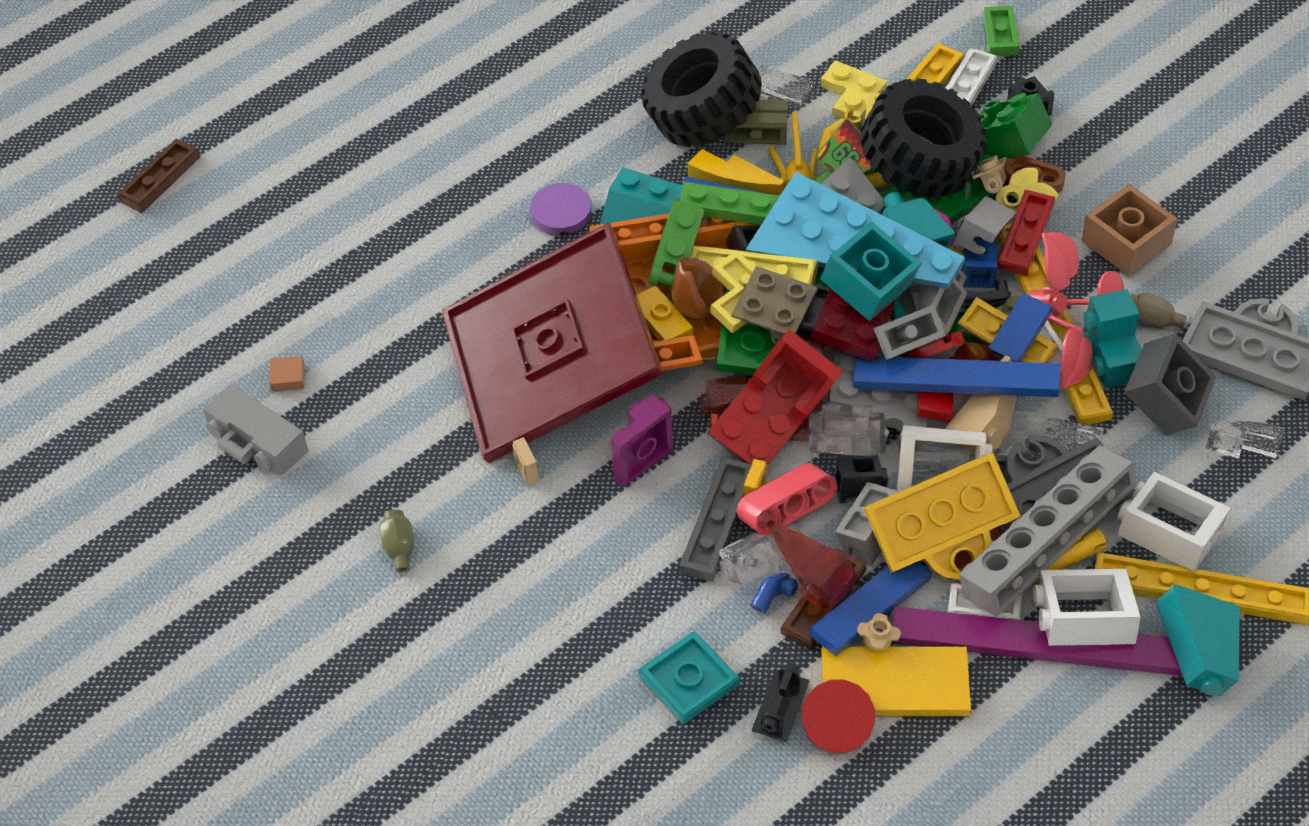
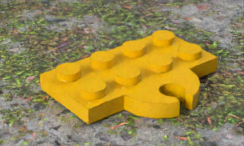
(943, 517)

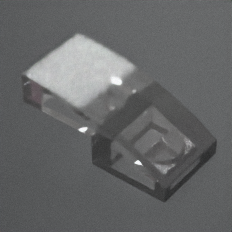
(1233, 436)

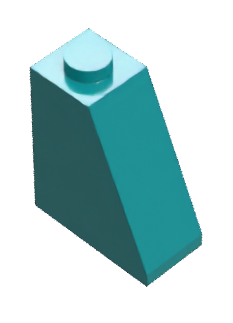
(1202, 638)

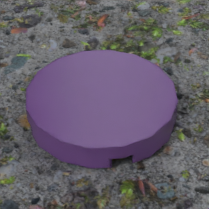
(560, 208)

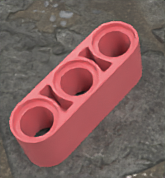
(787, 497)

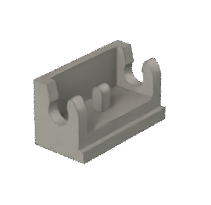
(983, 221)
(855, 528)

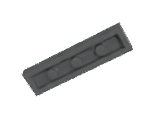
(715, 520)

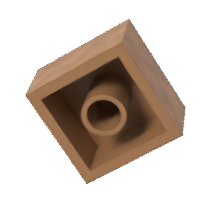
(1129, 229)

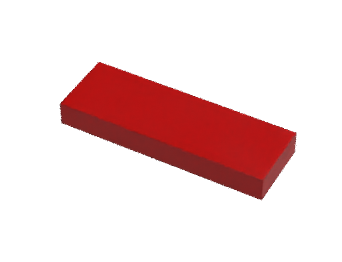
(1025, 232)

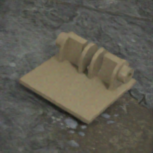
(774, 302)

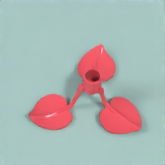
(1060, 266)

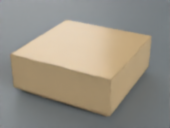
(525, 461)

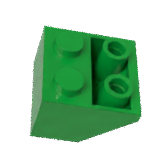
(1014, 125)

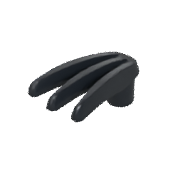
(994, 297)

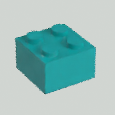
(870, 271)

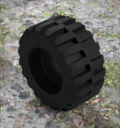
(701, 89)
(909, 160)

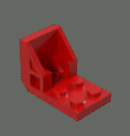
(775, 400)

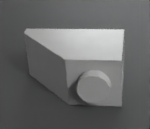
(909, 331)

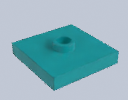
(688, 677)

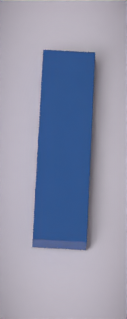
(878, 595)

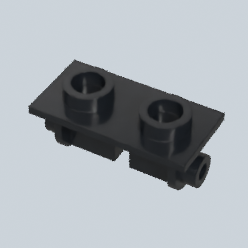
(781, 703)

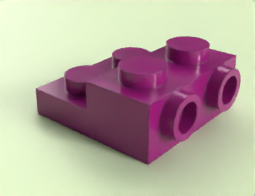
(643, 441)

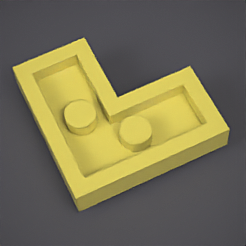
(853, 86)
(734, 274)

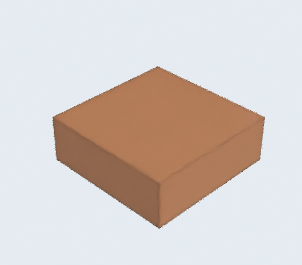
(286, 373)

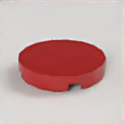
(936, 346)
(838, 716)

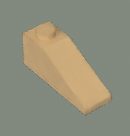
(986, 414)

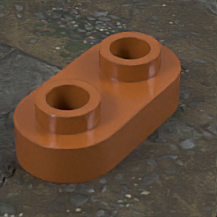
(1047, 173)

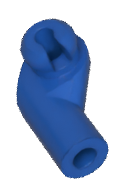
(772, 587)

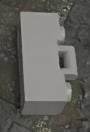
(263, 433)

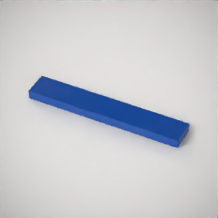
(958, 376)

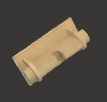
(991, 173)

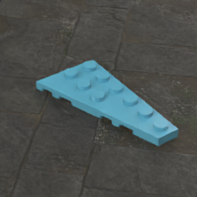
(817, 221)

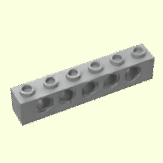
(1047, 530)

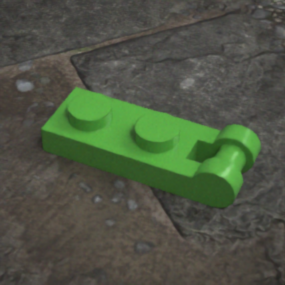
(675, 241)

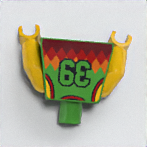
(842, 142)

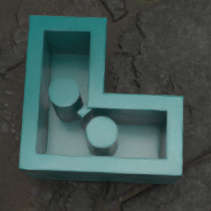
(1112, 329)

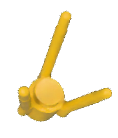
(798, 164)

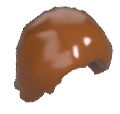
(695, 288)

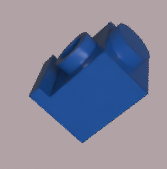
(980, 262)

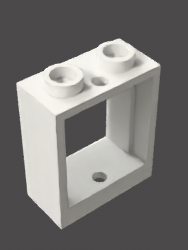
(913, 433)
(1164, 538)
(1087, 628)

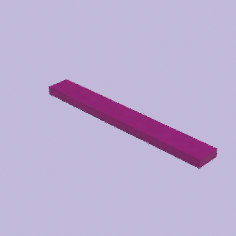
(1027, 641)

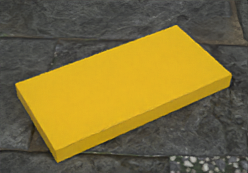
(906, 678)

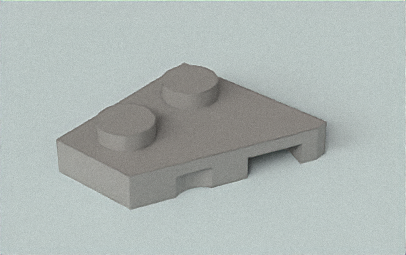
(853, 184)

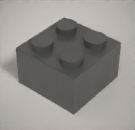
(1170, 384)

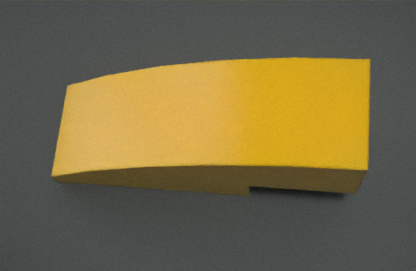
(734, 172)

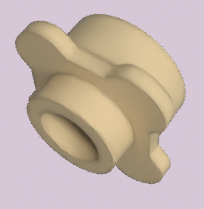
(878, 640)

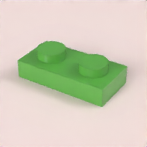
(1001, 30)

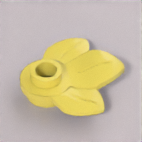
(1022, 180)

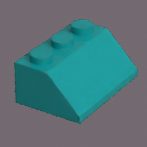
(638, 196)

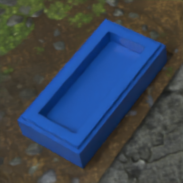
(1021, 328)

